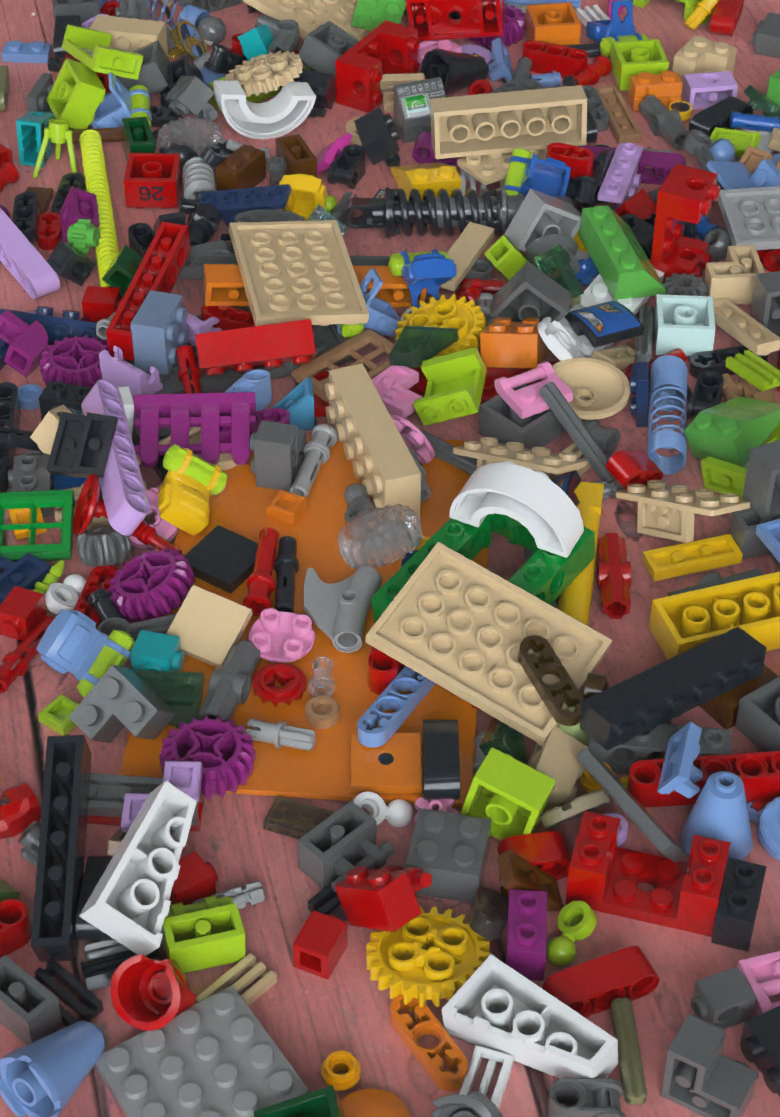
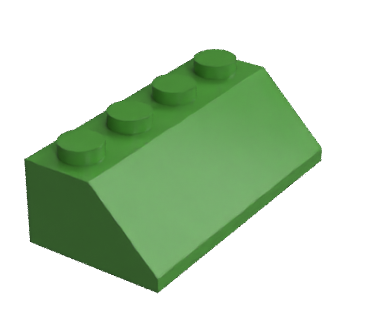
(618, 254)

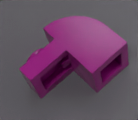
(24, 341)

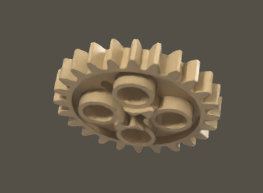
(266, 72)

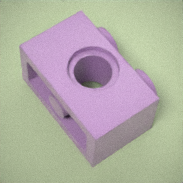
(708, 88)

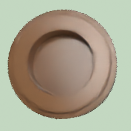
(322, 712)

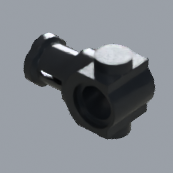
(202, 223)

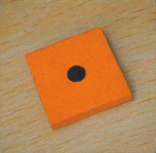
(387, 768)

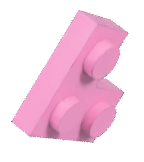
(394, 392)

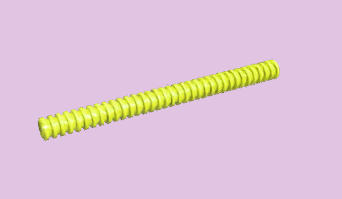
(97, 184)

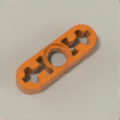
(429, 1057)

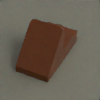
(522, 875)

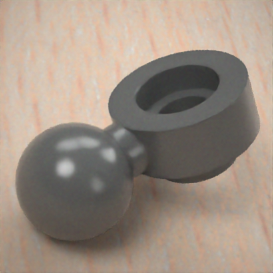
(357, 499)

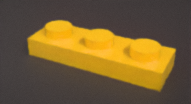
(692, 557)

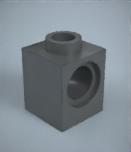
(723, 999)

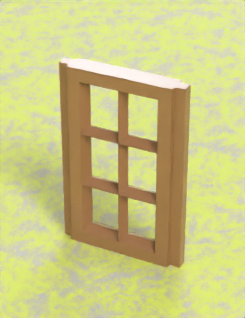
(341, 352)

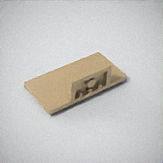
(491, 167)
(536, 459)
(671, 509)

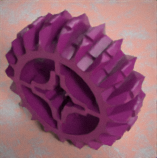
(513, 32)
(73, 361)
(151, 584)
(212, 745)

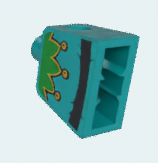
(30, 137)

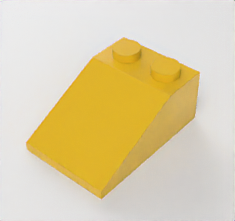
(426, 176)

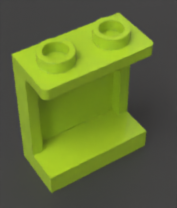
(452, 386)

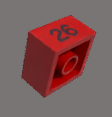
(153, 180)

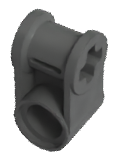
(586, 1098)

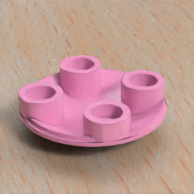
(414, 439)
(282, 635)

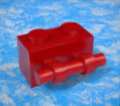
(382, 897)

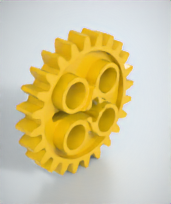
(448, 314)
(426, 957)

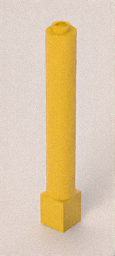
(577, 596)

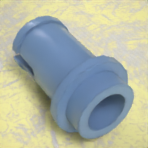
(548, 80)

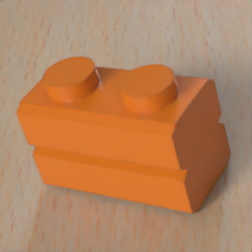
(664, 86)

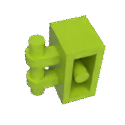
(204, 934)

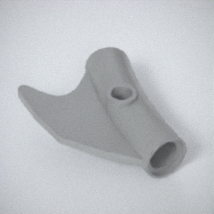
(342, 606)

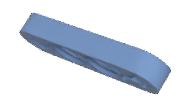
(390, 699)

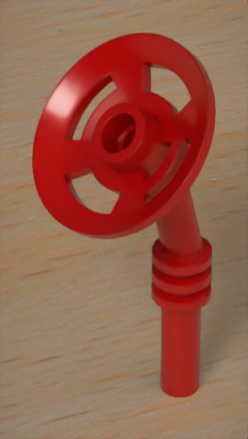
(92, 506)

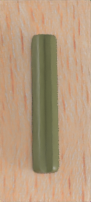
(628, 1051)

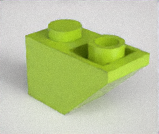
(506, 257)

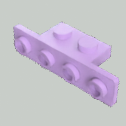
(622, 177)

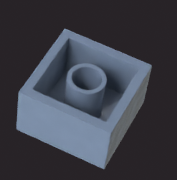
(159, 331)

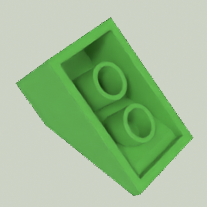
(732, 429)

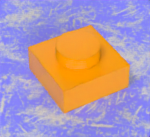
(22, 516)

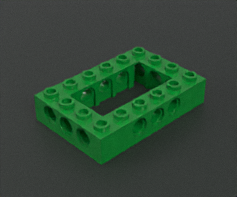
(542, 575)

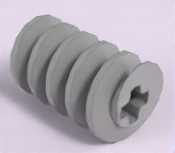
(197, 178)

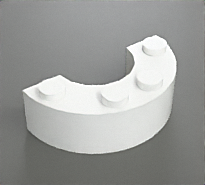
(268, 118)
(525, 497)

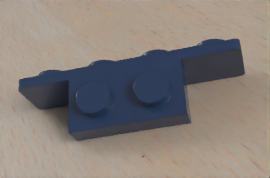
(236, 201)
(58, 324)

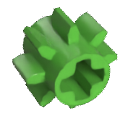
(83, 235)

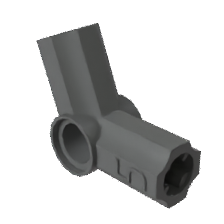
(284, 33)

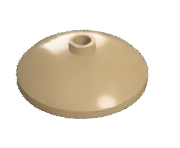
(596, 387)

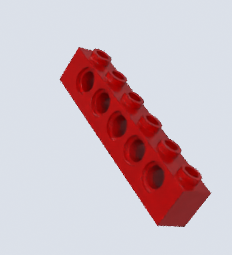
(156, 273)

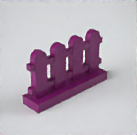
(195, 410)

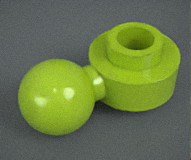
(576, 923)

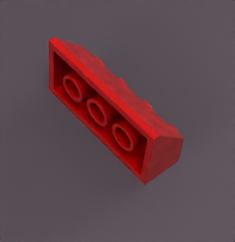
(255, 346)

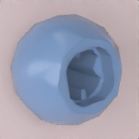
(722, 150)

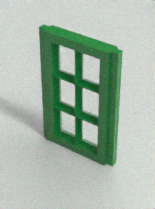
(36, 500)

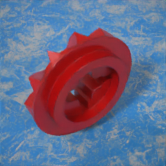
(470, 290)
(285, 674)

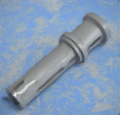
(316, 453)

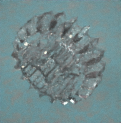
(189, 132)
(380, 536)

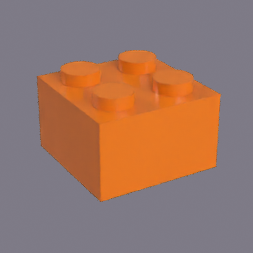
(553, 23)
(512, 344)

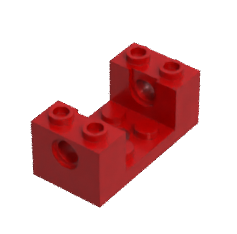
(478, 18)
(385, 50)
(682, 197)
(608, 878)

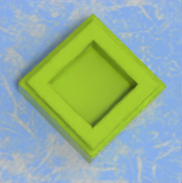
(57, 715)

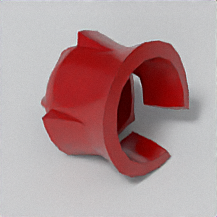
(150, 992)

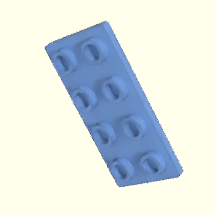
(736, 176)

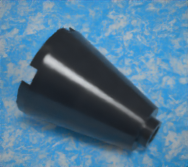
(454, 69)

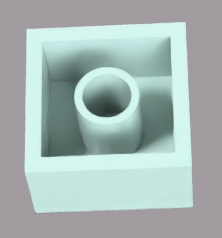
(684, 324)

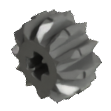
(685, 285)
(103, 547)

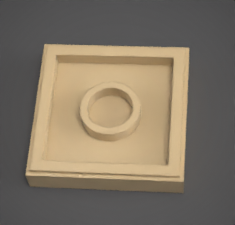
(209, 625)

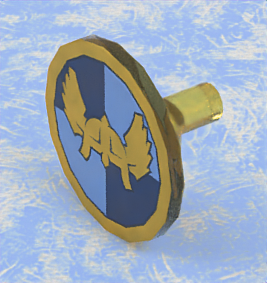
(187, 40)

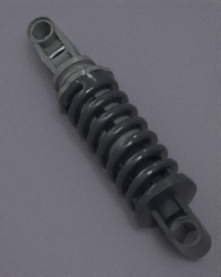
(489, 209)

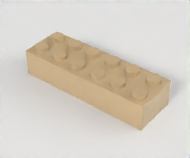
(508, 121)
(372, 439)

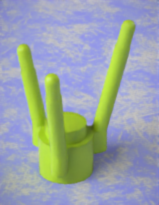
(59, 133)

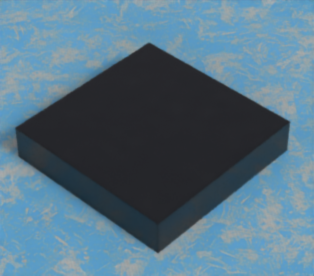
(223, 559)

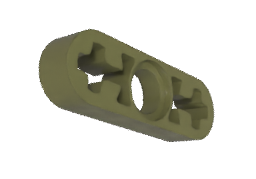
(4, 87)

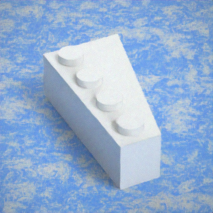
(140, 877)
(517, 1017)

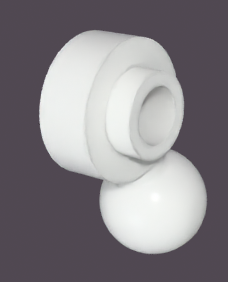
(64, 594)
(397, 812)

